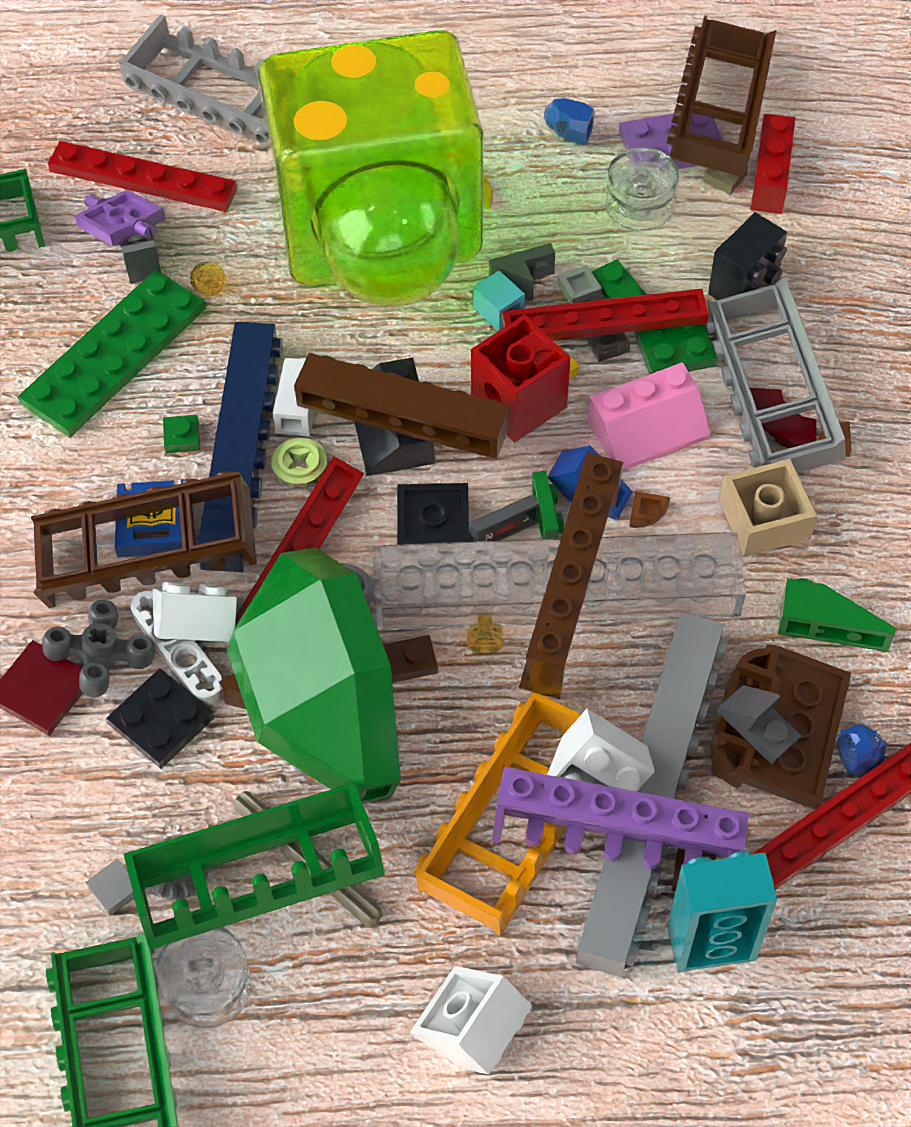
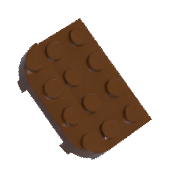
(809, 702)

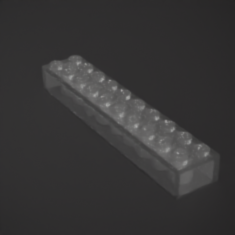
(508, 579)

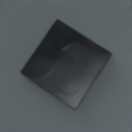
(432, 513)
(160, 718)

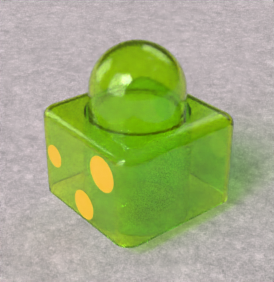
(375, 164)

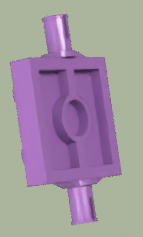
(120, 217)

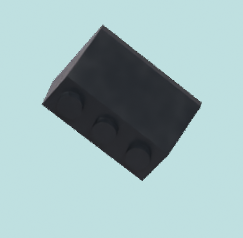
(387, 450)

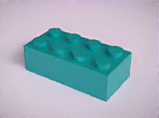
(721, 911)

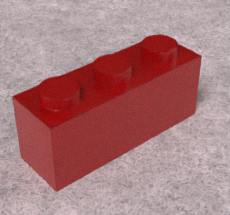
(773, 163)

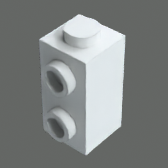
(288, 416)

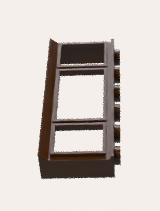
(734, 46)
(124, 506)
(570, 575)

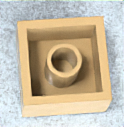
(767, 507)

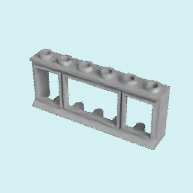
(173, 92)
(805, 456)

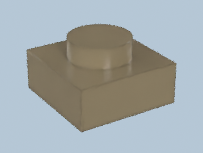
(723, 181)

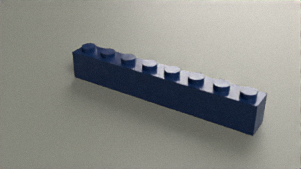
(242, 427)

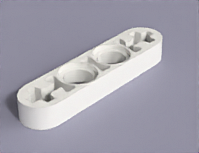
(174, 649)

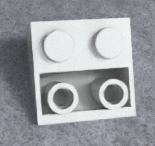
(193, 614)
(601, 755)

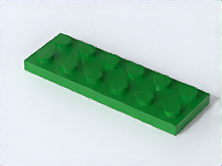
(111, 353)

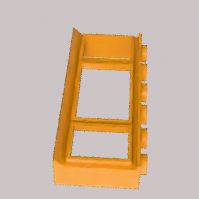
(470, 807)

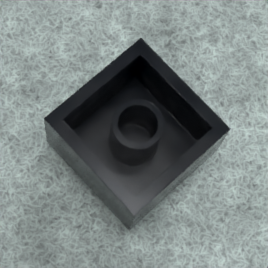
(748, 258)

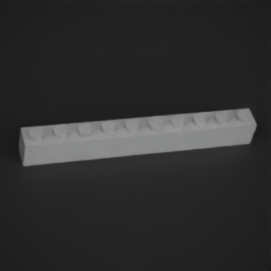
(670, 737)

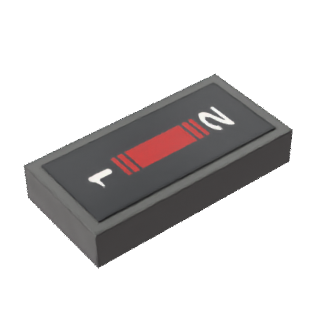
(505, 521)

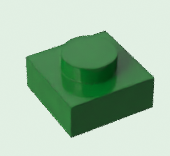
(181, 433)

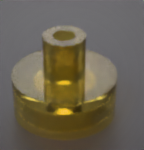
(207, 278)
(484, 636)

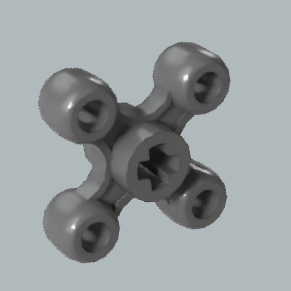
(98, 648)

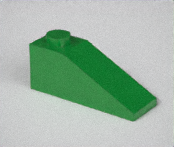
(825, 615)

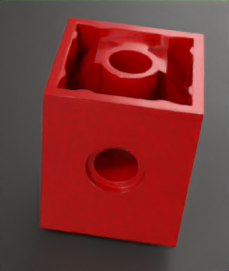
(523, 371)

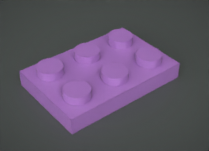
(654, 132)

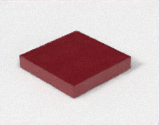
(40, 688)

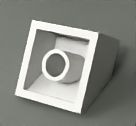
(472, 1018)

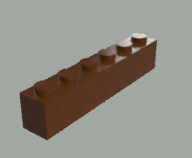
(403, 405)

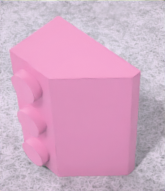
(649, 416)

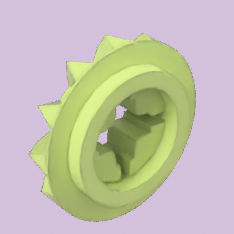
(300, 450)

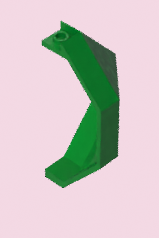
(318, 675)

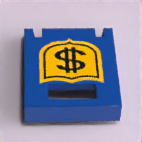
(166, 520)

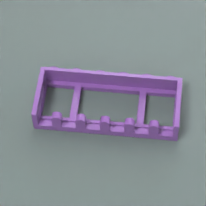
(618, 815)

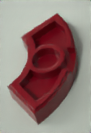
(787, 431)

